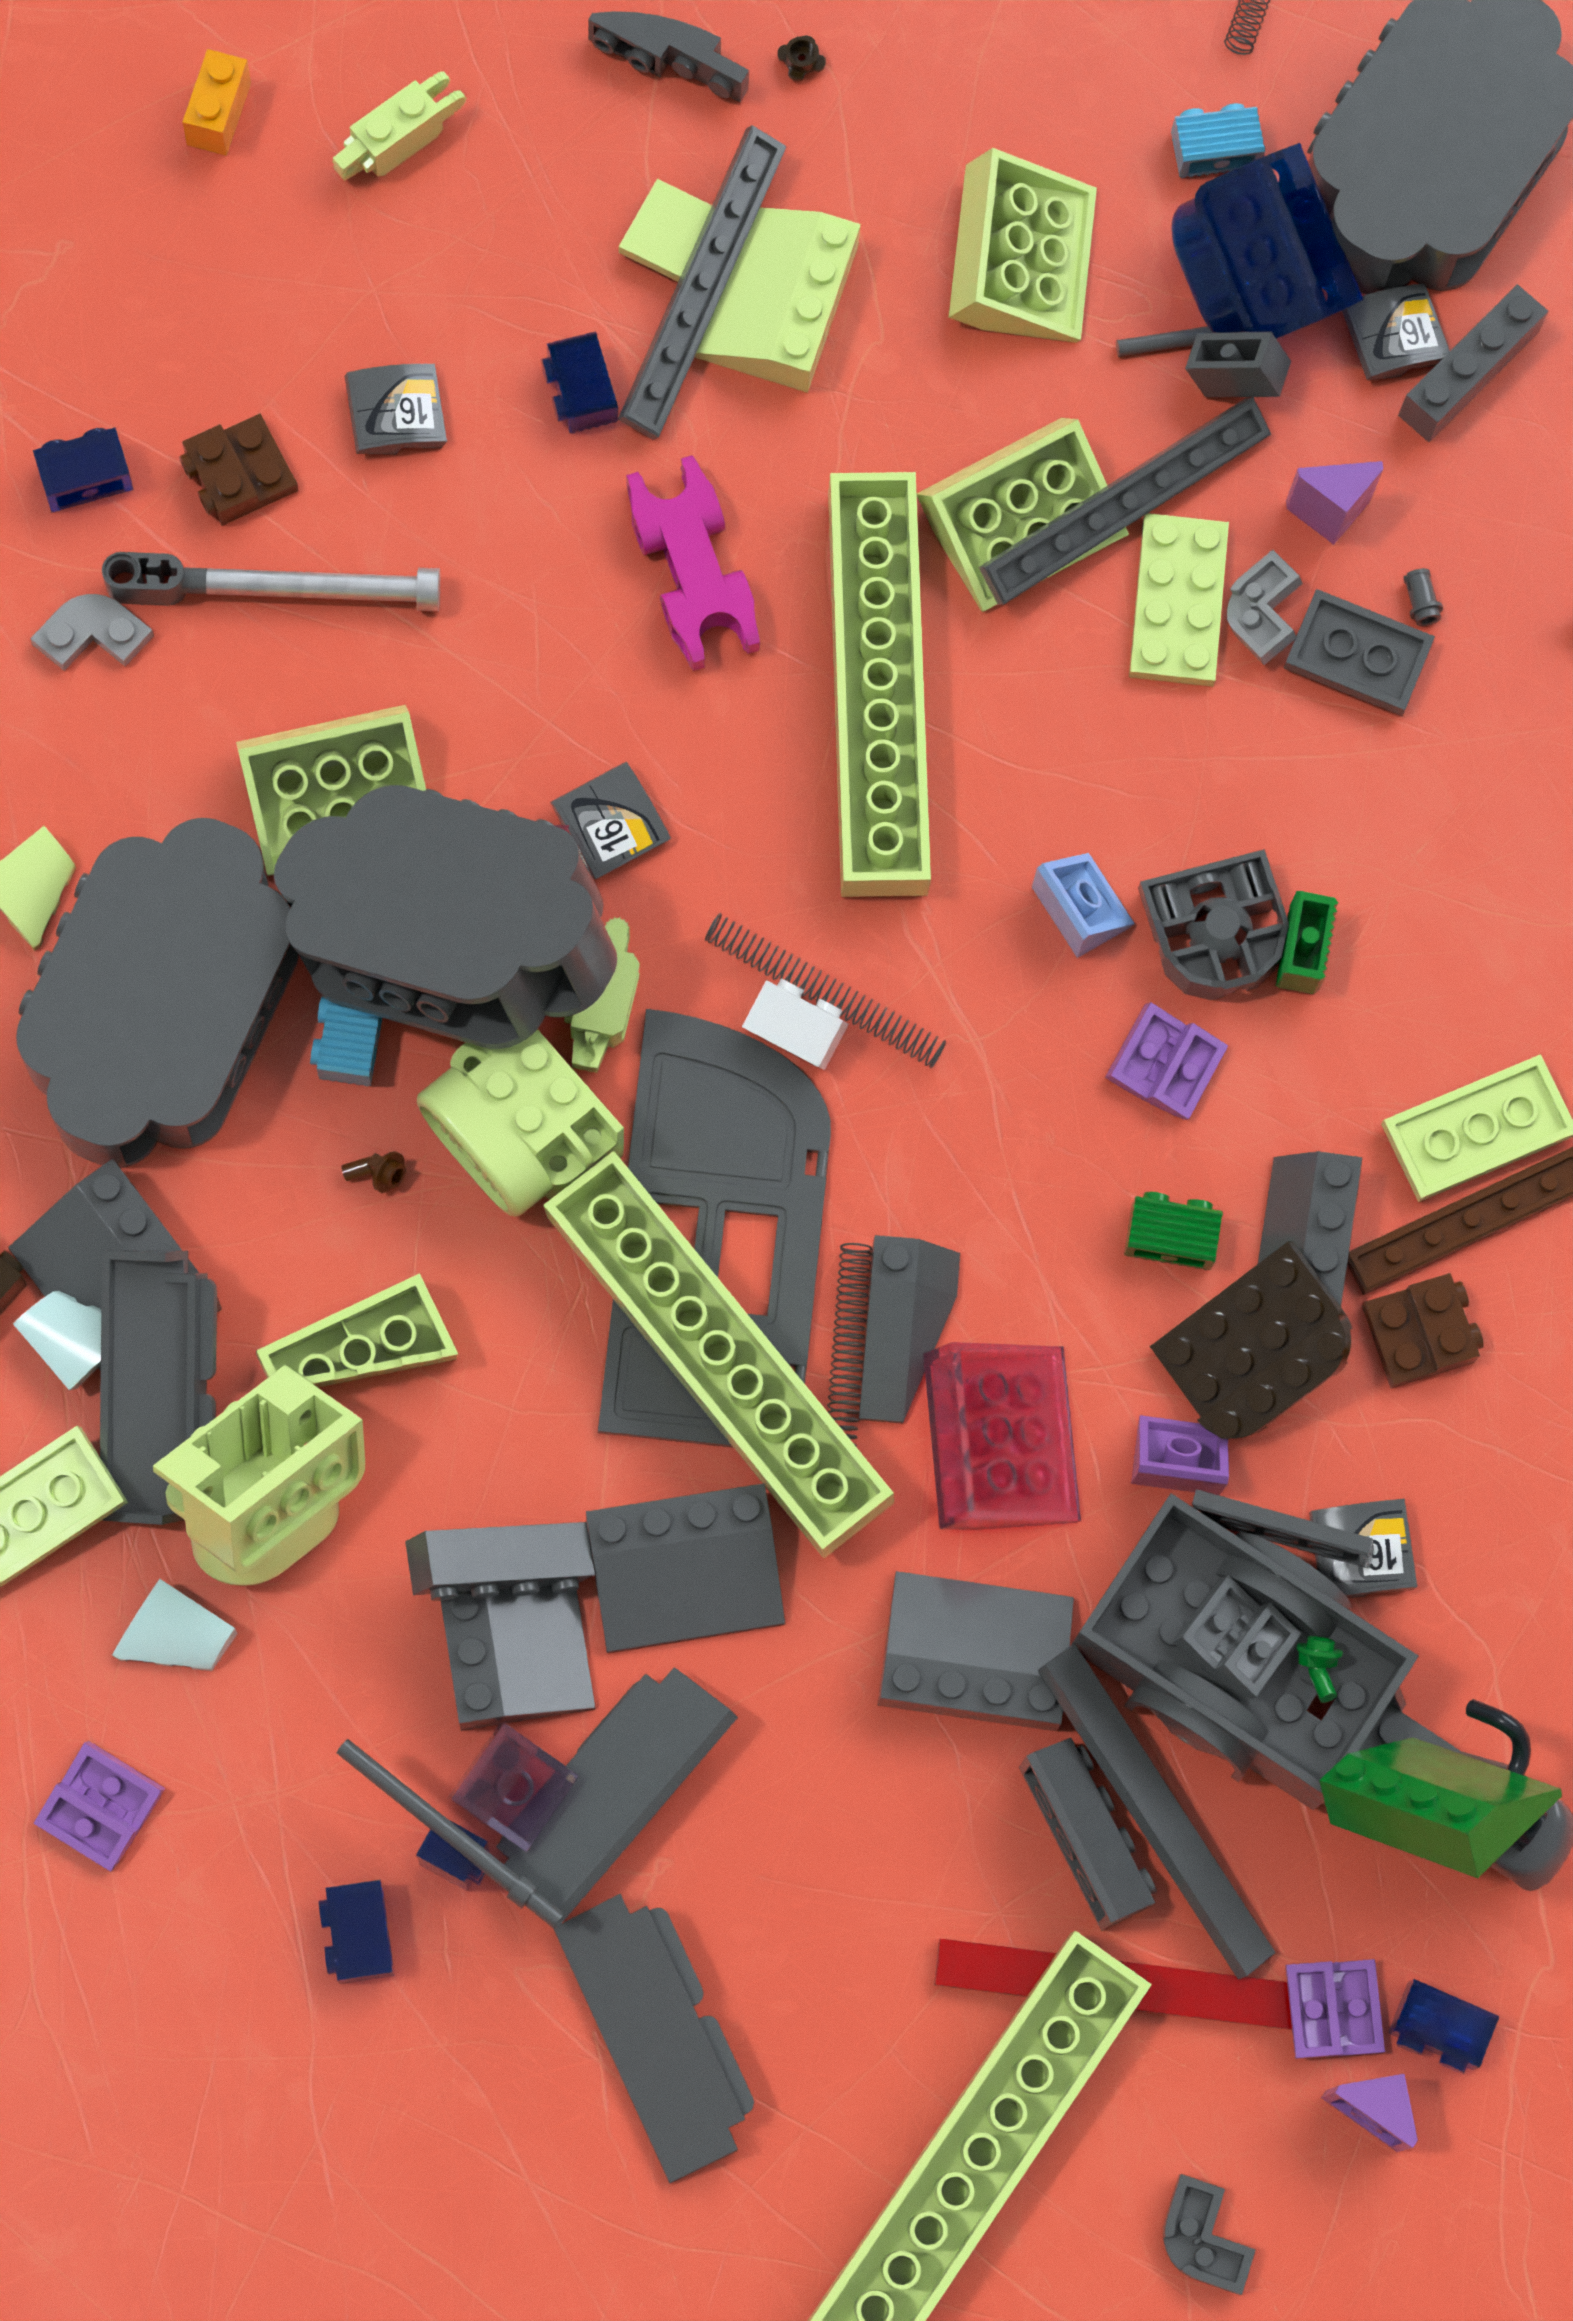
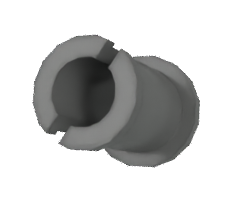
(1422, 597)

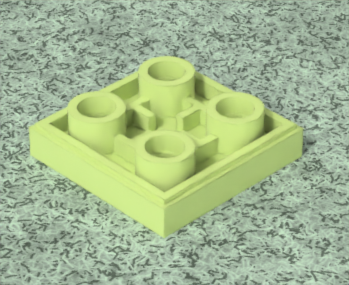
(665, 230)

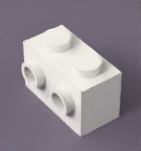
(796, 1024)

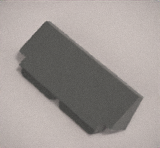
(153, 1370)
(623, 1781)
(667, 2056)

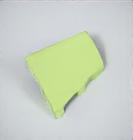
(32, 884)

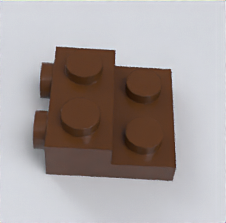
(237, 468)
(1423, 1330)

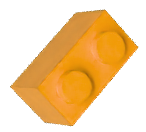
(216, 102)

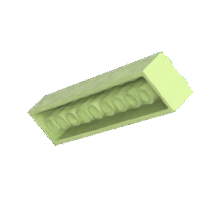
(878, 685)
(719, 1354)
(987, 2139)

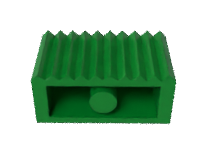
(1307, 942)
(1173, 1231)

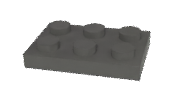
(1359, 652)

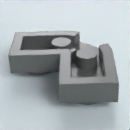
(1191, 2242)

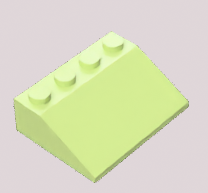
(1022, 249)
(782, 296)
(1011, 497)
(324, 771)

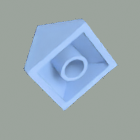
(1080, 902)

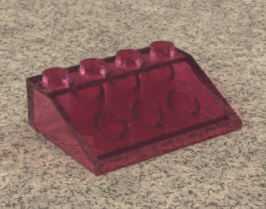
(1001, 1436)

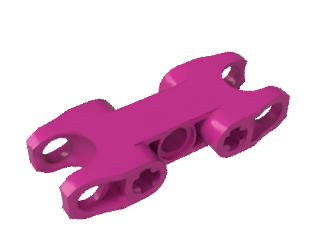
(702, 594)

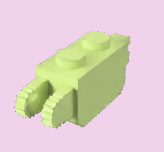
(397, 128)
(607, 1019)

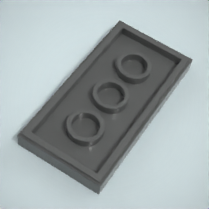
(1286, 1529)

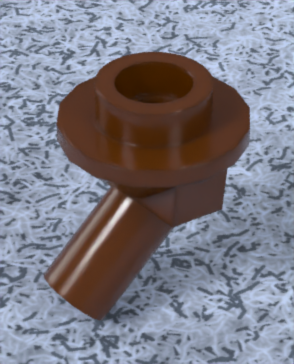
(386, 1170)

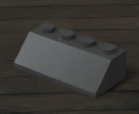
(1313, 1206)
(1086, 1832)

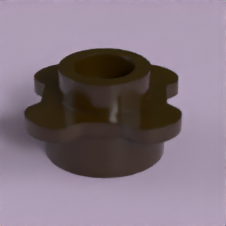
(805, 47)

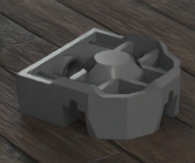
(1247, 892)

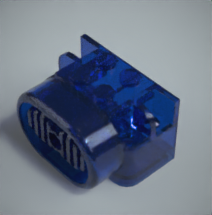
(1263, 249)

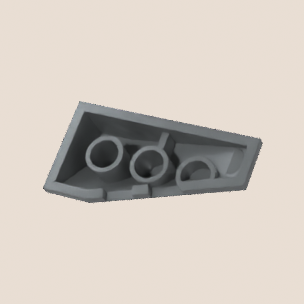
(907, 1309)

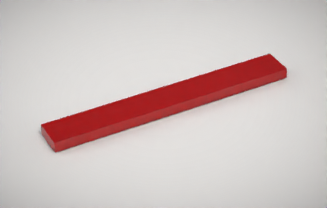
(1171, 1993)

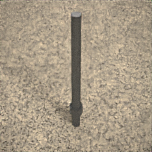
(521, 1890)

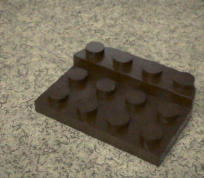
(1258, 1345)

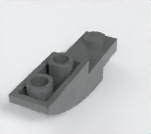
(658, 41)

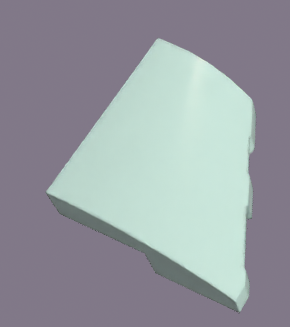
(64, 1336)
(175, 1632)

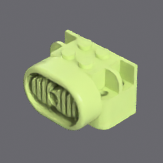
(519, 1121)
(253, 1487)

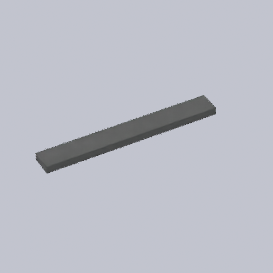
(702, 282)
(1124, 501)
(1156, 1811)

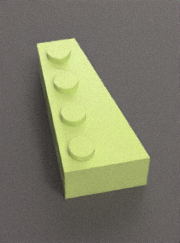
(369, 1339)

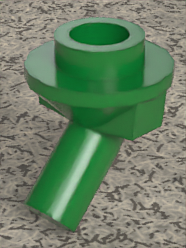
(1317, 1656)

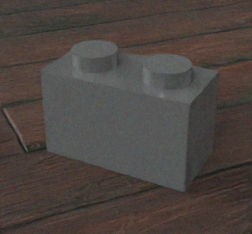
(1238, 364)

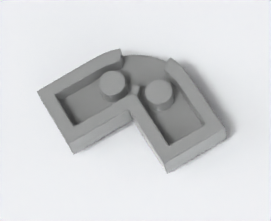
(1252, 605)
(88, 620)

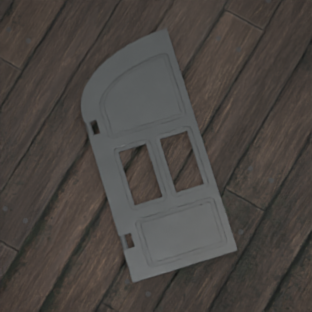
(719, 1132)

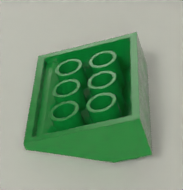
(1434, 1802)

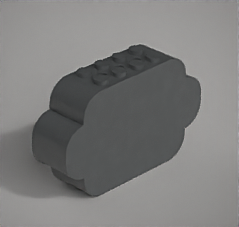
(1442, 138)
(446, 916)
(157, 992)

